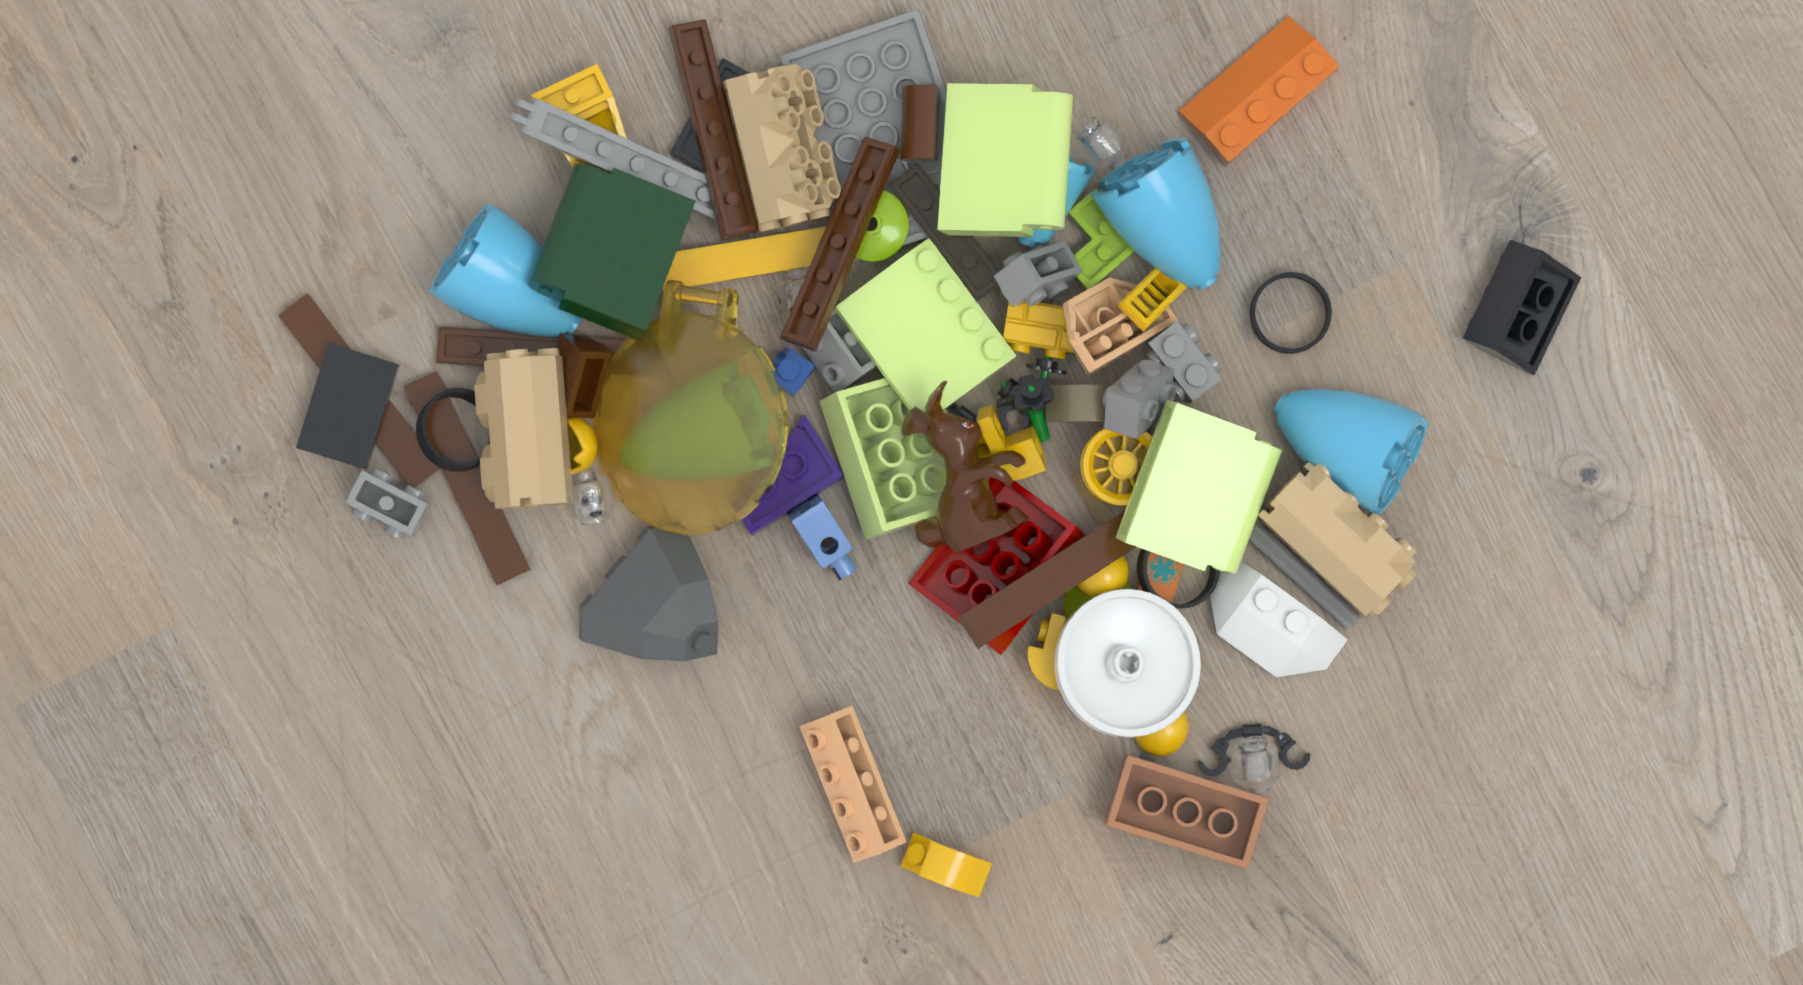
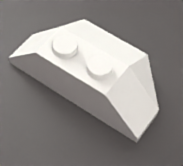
(1271, 625)

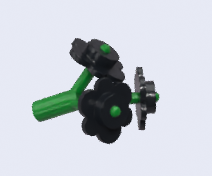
(1031, 394)

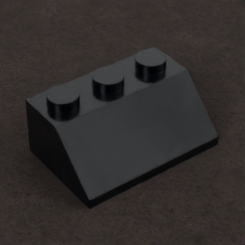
(1522, 307)

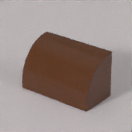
(919, 123)
(584, 373)

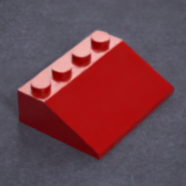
(970, 576)

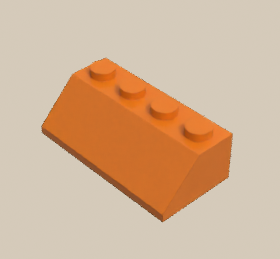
(1258, 89)

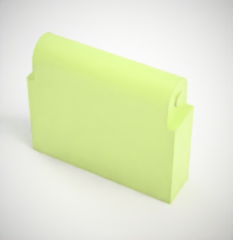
(1004, 160)
(1198, 490)

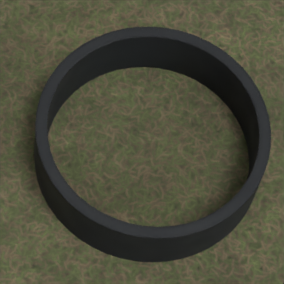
(1317, 286)
(424, 442)
(1146, 586)

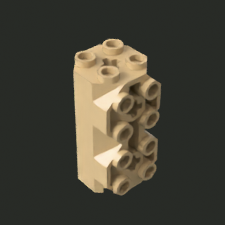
(781, 158)
(526, 417)
(1339, 539)

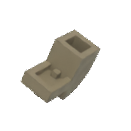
(1076, 404)

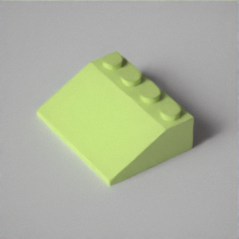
(924, 329)
(888, 475)

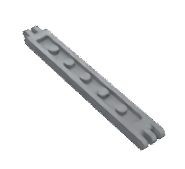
(608, 150)

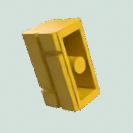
(1037, 328)

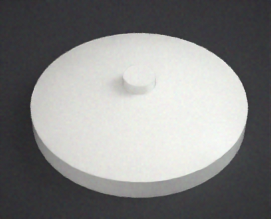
(1127, 663)

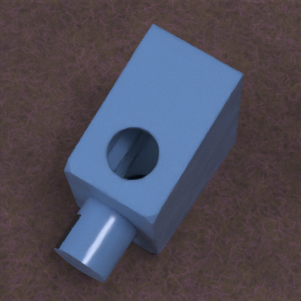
(815, 524)

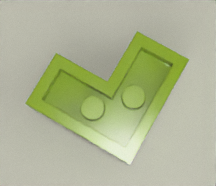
(1106, 246)

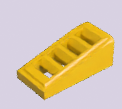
(1168, 286)

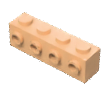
(853, 784)

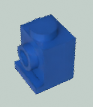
(791, 370)

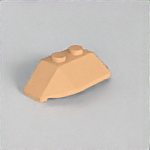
(1101, 330)

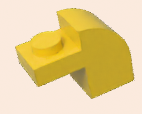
(1024, 442)
(1042, 660)
(946, 865)

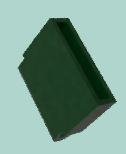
(611, 248)

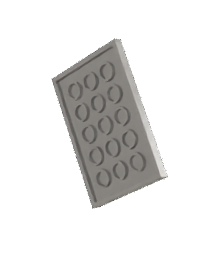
(861, 94)

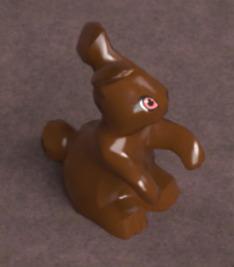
(966, 506)

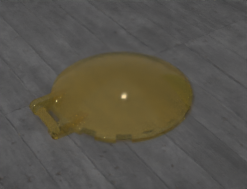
(691, 417)

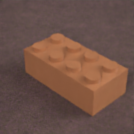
(1186, 811)

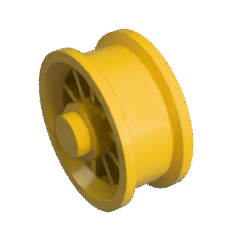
(1112, 465)

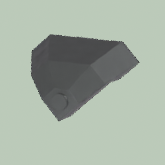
(654, 602)

